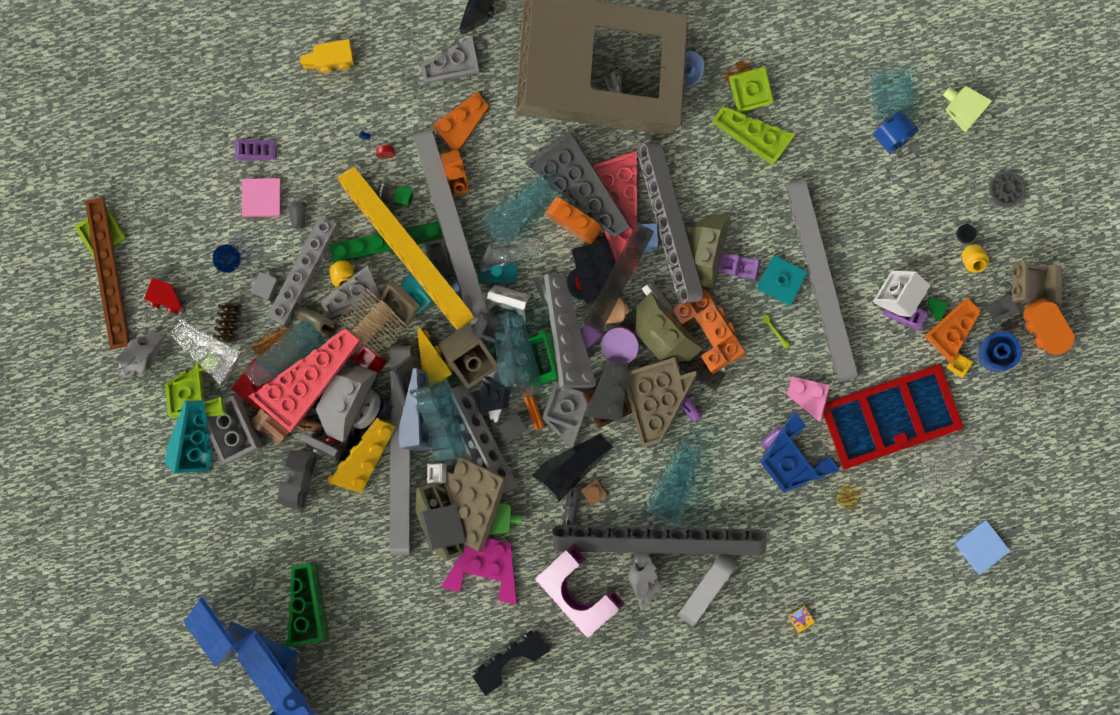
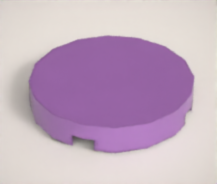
(620, 345)

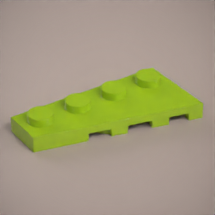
(758, 137)

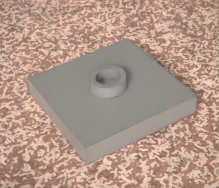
(319, 447)

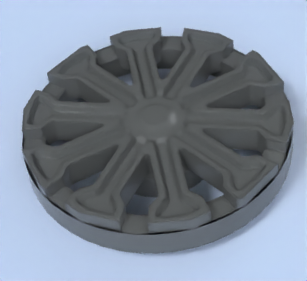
(1007, 188)

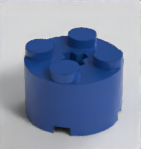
(895, 132)
(1009, 348)

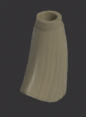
(319, 322)

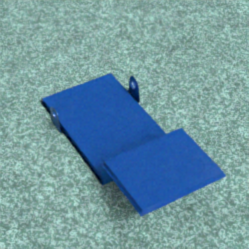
(253, 656)

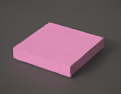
(261, 197)

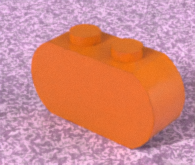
(573, 220)
(1048, 326)

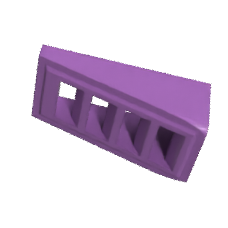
(255, 143)
(916, 326)

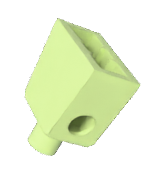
(965, 106)

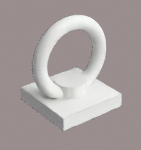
(508, 299)

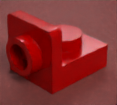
(368, 359)

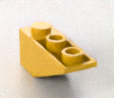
(431, 360)

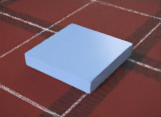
(982, 547)

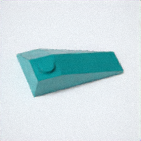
(189, 442)

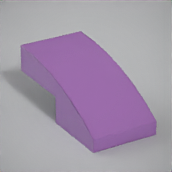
(739, 267)

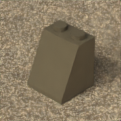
(468, 356)

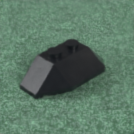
(476, 14)

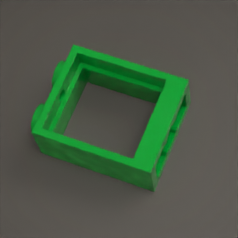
(545, 336)

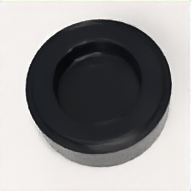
(966, 233)

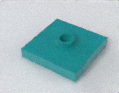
(781, 280)

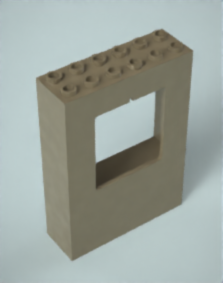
(558, 65)

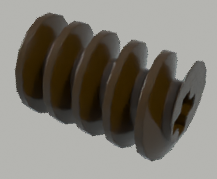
(226, 322)

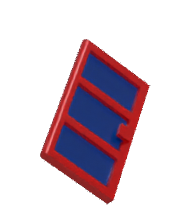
(891, 416)

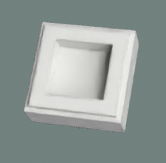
(436, 473)

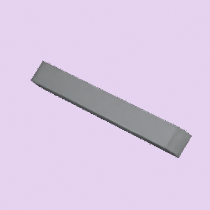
(669, 222)

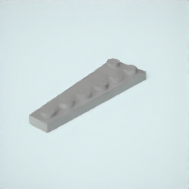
(569, 347)

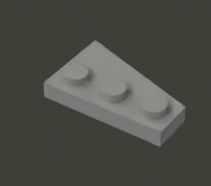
(452, 64)
(348, 292)

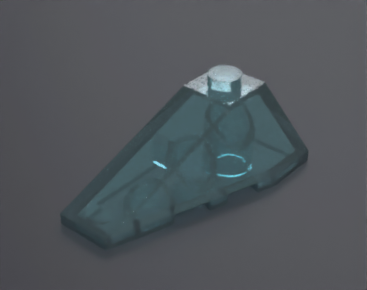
(284, 353)

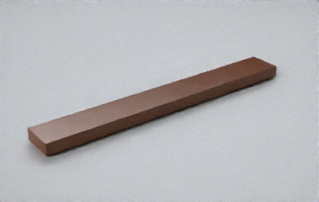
(107, 273)

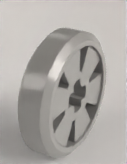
(368, 410)

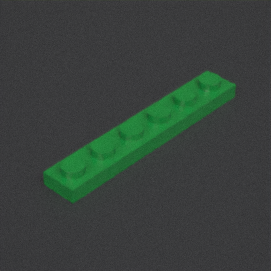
(376, 244)

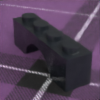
(489, 677)

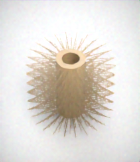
(373, 321)

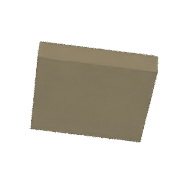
(400, 302)

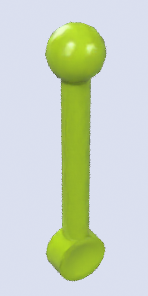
(766, 319)

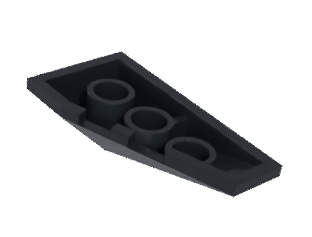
(569, 468)

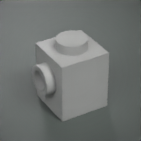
(265, 285)

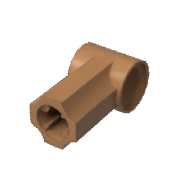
(265, 423)

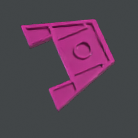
(492, 563)

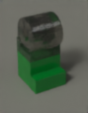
(395, 194)

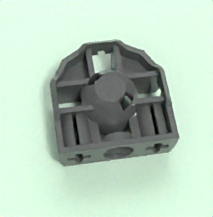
(301, 468)

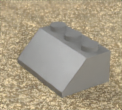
(233, 432)

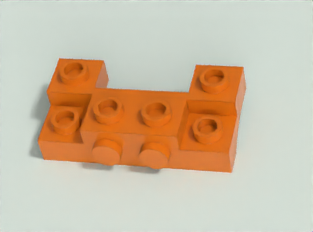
(716, 328)

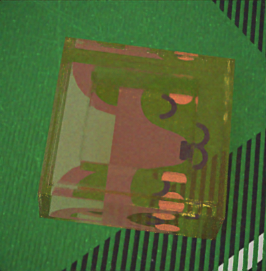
(846, 497)

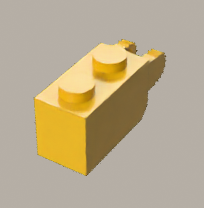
(329, 57)

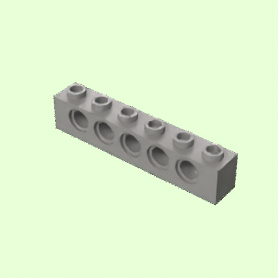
(303, 271)
(478, 438)

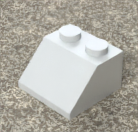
(902, 292)

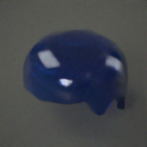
(223, 255)

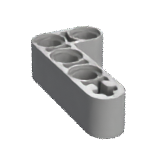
(707, 589)

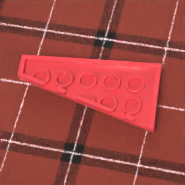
(621, 181)
(300, 386)

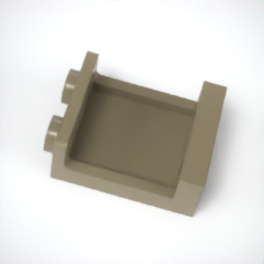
(1036, 282)

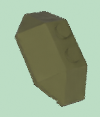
(707, 245)
(663, 332)
(432, 497)

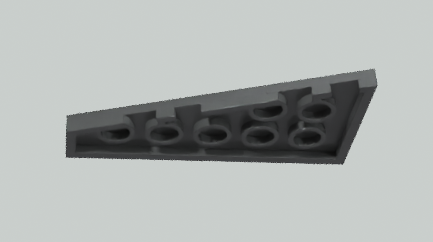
(575, 177)

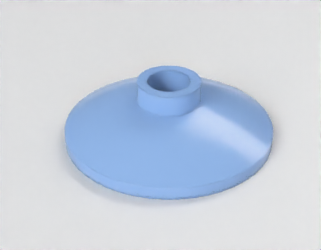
(694, 64)

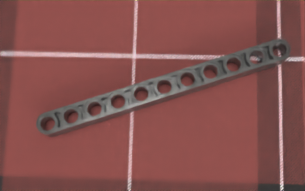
(660, 540)

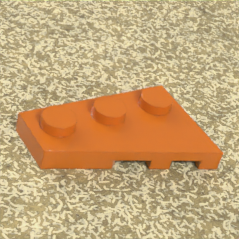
(953, 330)

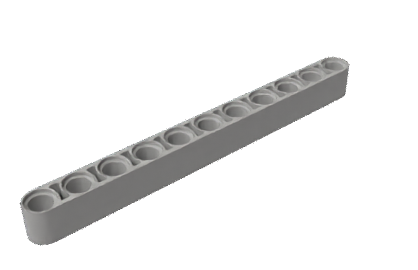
(450, 223)
(822, 280)
(399, 471)

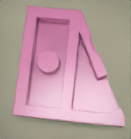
(809, 396)

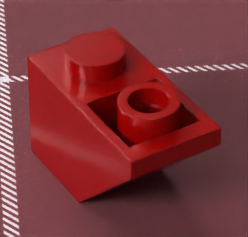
(163, 294)

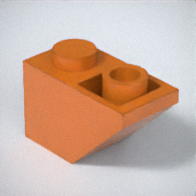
(454, 172)

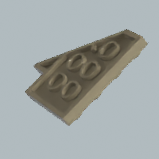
(656, 397)
(477, 497)

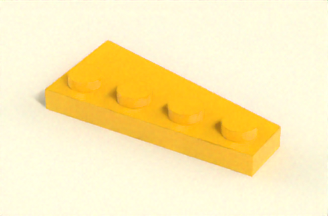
(359, 465)

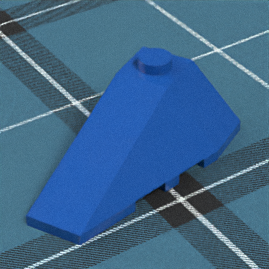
(284, 656)

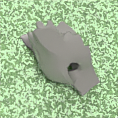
(139, 354)
(644, 582)

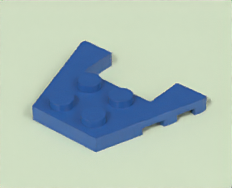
(787, 463)

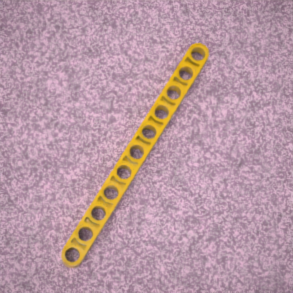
(405, 248)

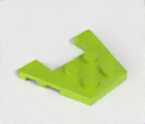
(189, 387)

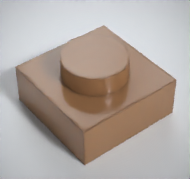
(593, 492)

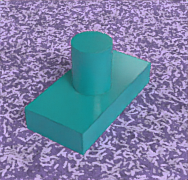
(498, 275)

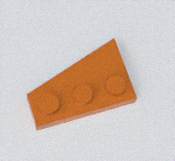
(461, 121)

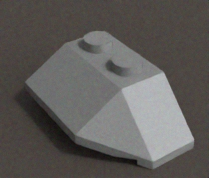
(344, 400)

